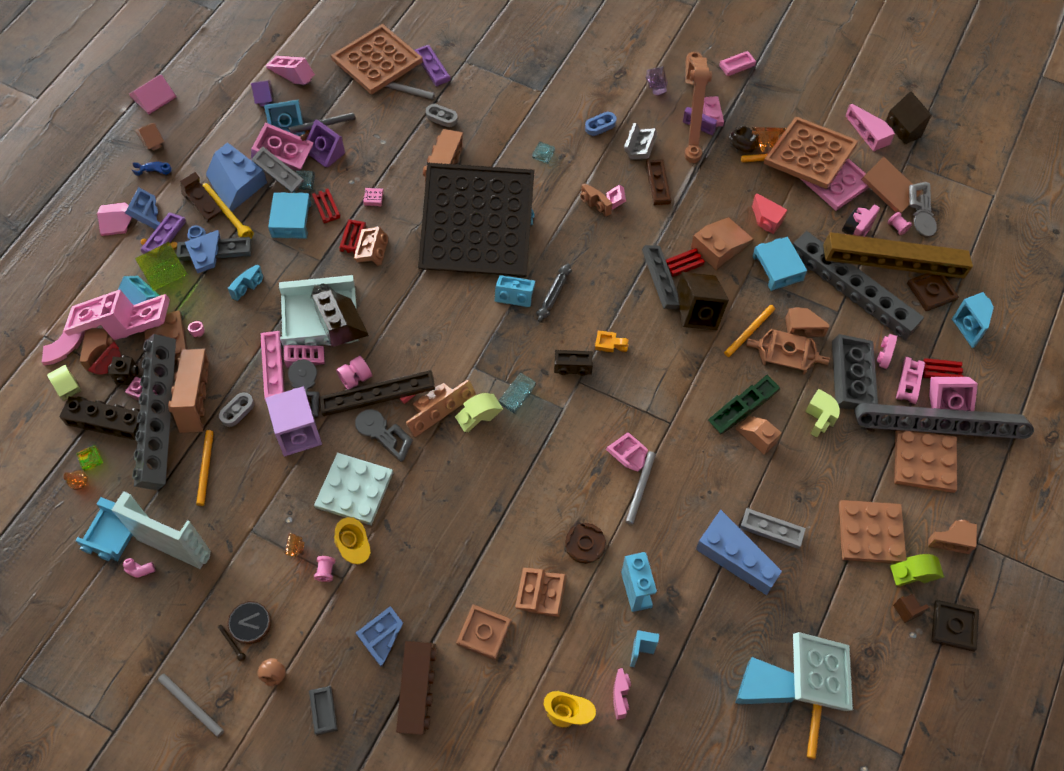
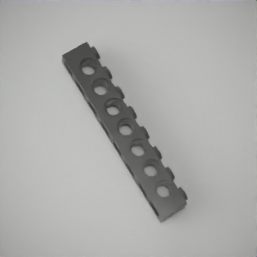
(842, 276)
(160, 421)

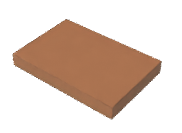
(889, 185)

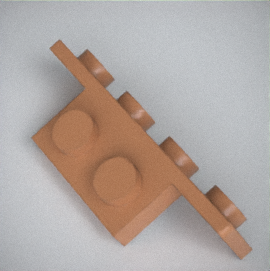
(437, 405)

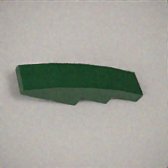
(744, 404)

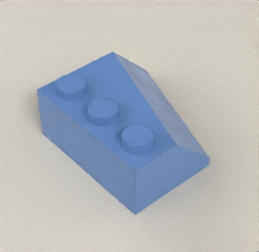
(234, 176)

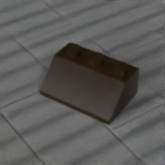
(338, 317)

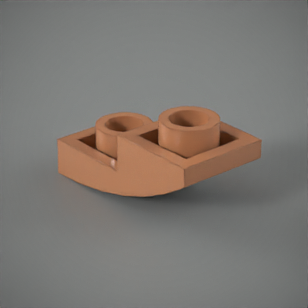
(594, 197)

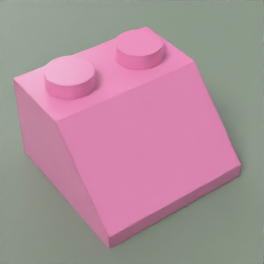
(953, 393)

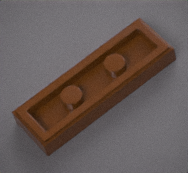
(658, 182)

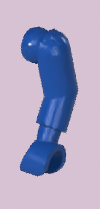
(160, 167)

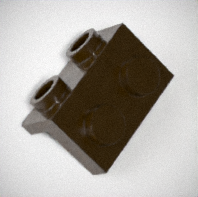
(573, 362)

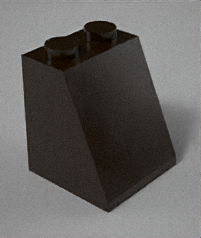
(701, 301)

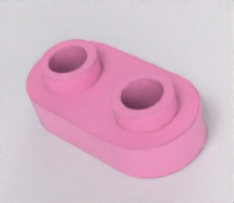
(885, 357)

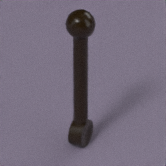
(240, 656)

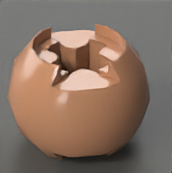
(271, 672)

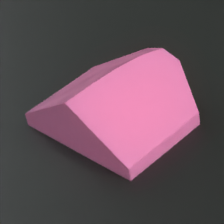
(113, 219)
(629, 452)

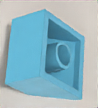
(284, 115)
(974, 317)

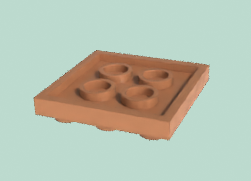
(926, 460)
(872, 532)

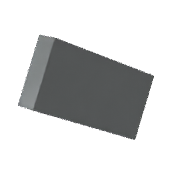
(323, 710)

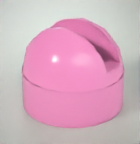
(193, 329)

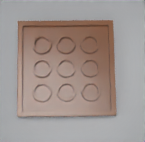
(377, 59)
(811, 152)

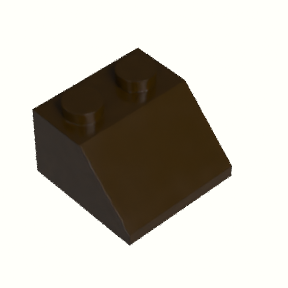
(908, 118)

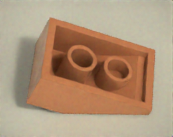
(720, 242)

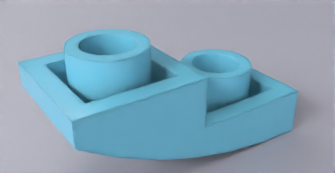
(249, 279)

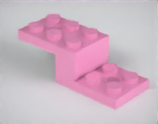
(117, 315)

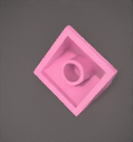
(153, 94)

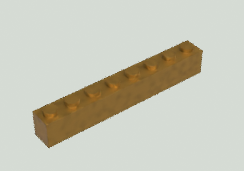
(897, 255)

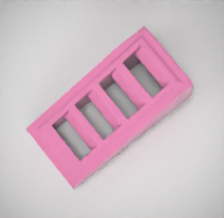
(303, 349)

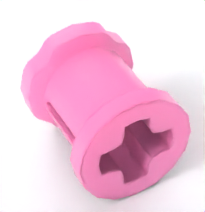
(899, 223)
(324, 568)

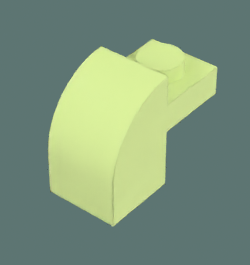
(64, 382)
(478, 408)
(825, 409)

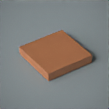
(484, 632)

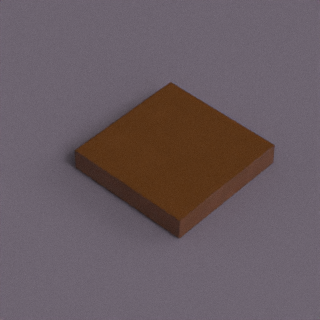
(932, 290)

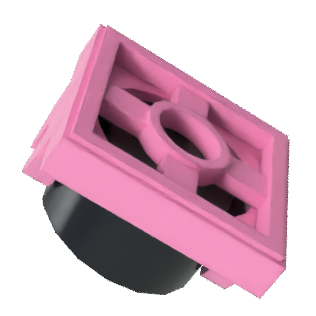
(860, 221)

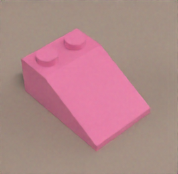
(283, 145)

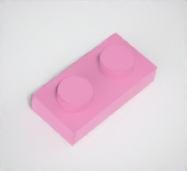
(712, 109)

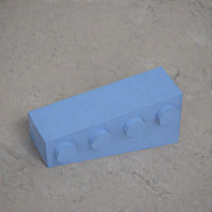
(737, 553)

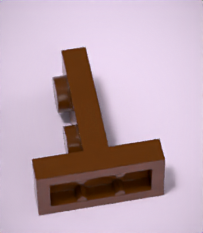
(193, 189)

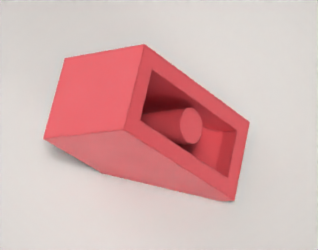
(768, 214)

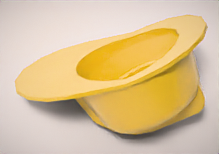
(352, 540)
(568, 709)

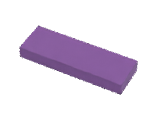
(433, 65)
(164, 232)

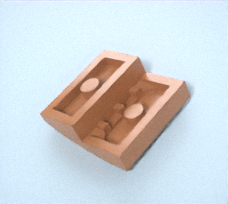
(541, 592)

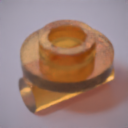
(76, 479)
(294, 545)

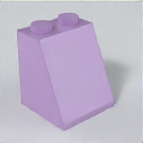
(293, 421)

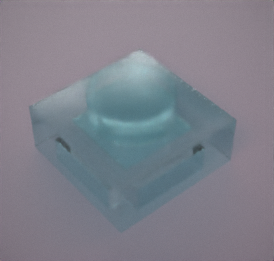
(543, 152)
(308, 177)

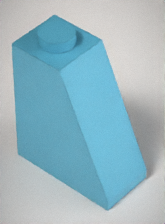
(765, 684)

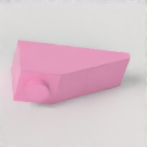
(292, 68)
(871, 128)

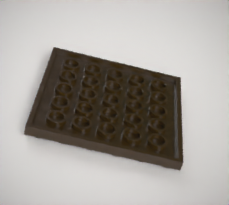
(476, 219)

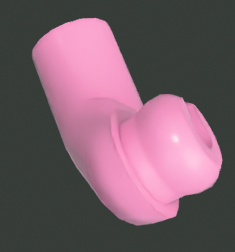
(137, 570)

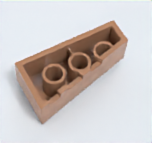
(447, 149)
(189, 390)

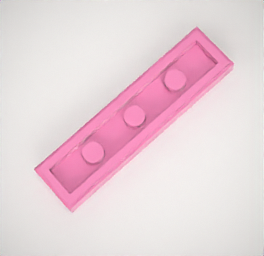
(272, 363)

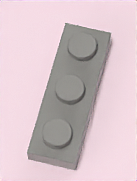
(277, 170)
(772, 528)

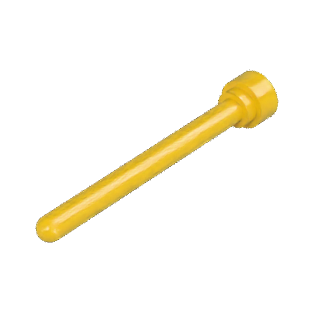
(243, 230)

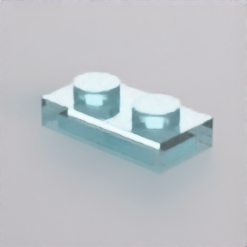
(517, 393)

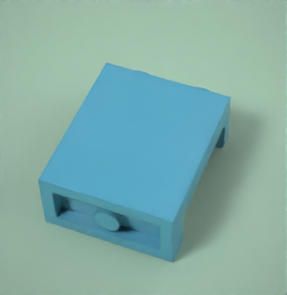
(289, 215)
(780, 263)
(106, 534)
(638, 581)

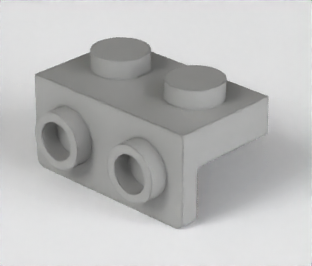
(640, 142)

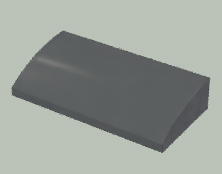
(854, 371)

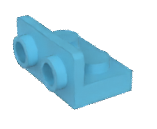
(514, 291)

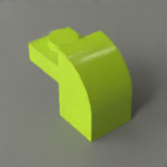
(917, 568)

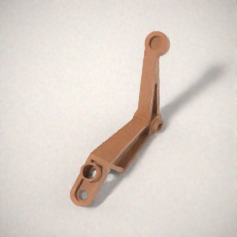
(698, 75)

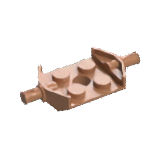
(772, 350)

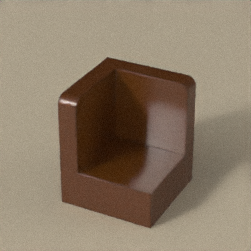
(909, 608)

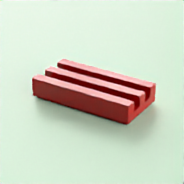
(322, 195)
(349, 248)
(683, 259)
(942, 366)

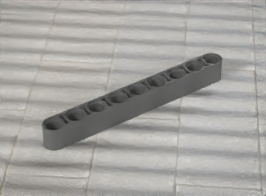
(951, 425)

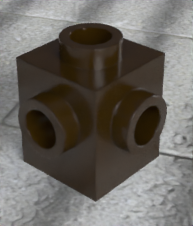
(123, 370)

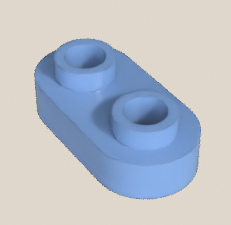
(599, 123)

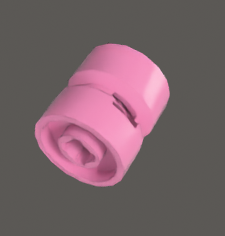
(353, 373)

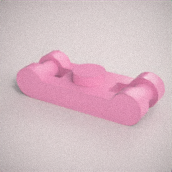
(910, 380)

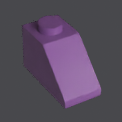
(262, 92)

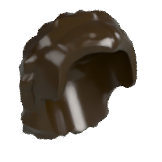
(744, 139)

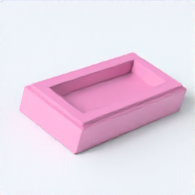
(737, 63)

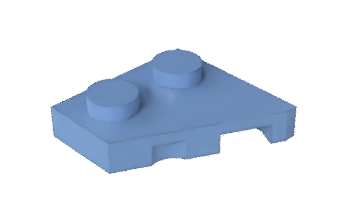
(143, 208)
(204, 250)
(381, 634)

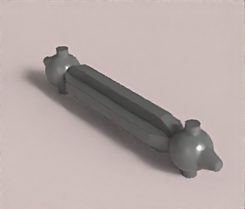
(554, 292)

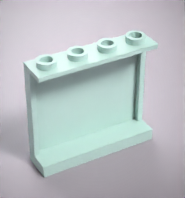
(299, 315)
(183, 545)

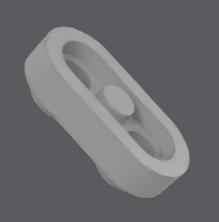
(441, 115)
(235, 409)

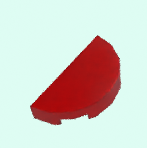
(101, 365)

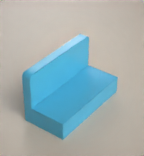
(136, 289)
(643, 642)

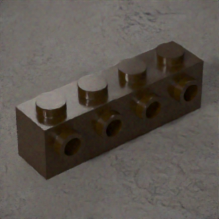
(100, 417)

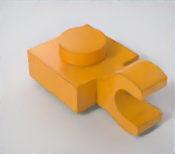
(607, 342)

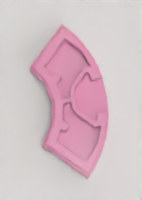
(61, 348)

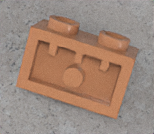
(371, 245)

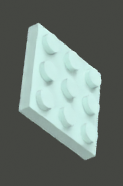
(354, 488)
(822, 672)

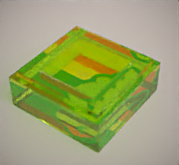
(89, 458)

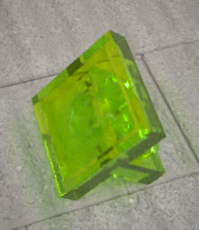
(160, 266)

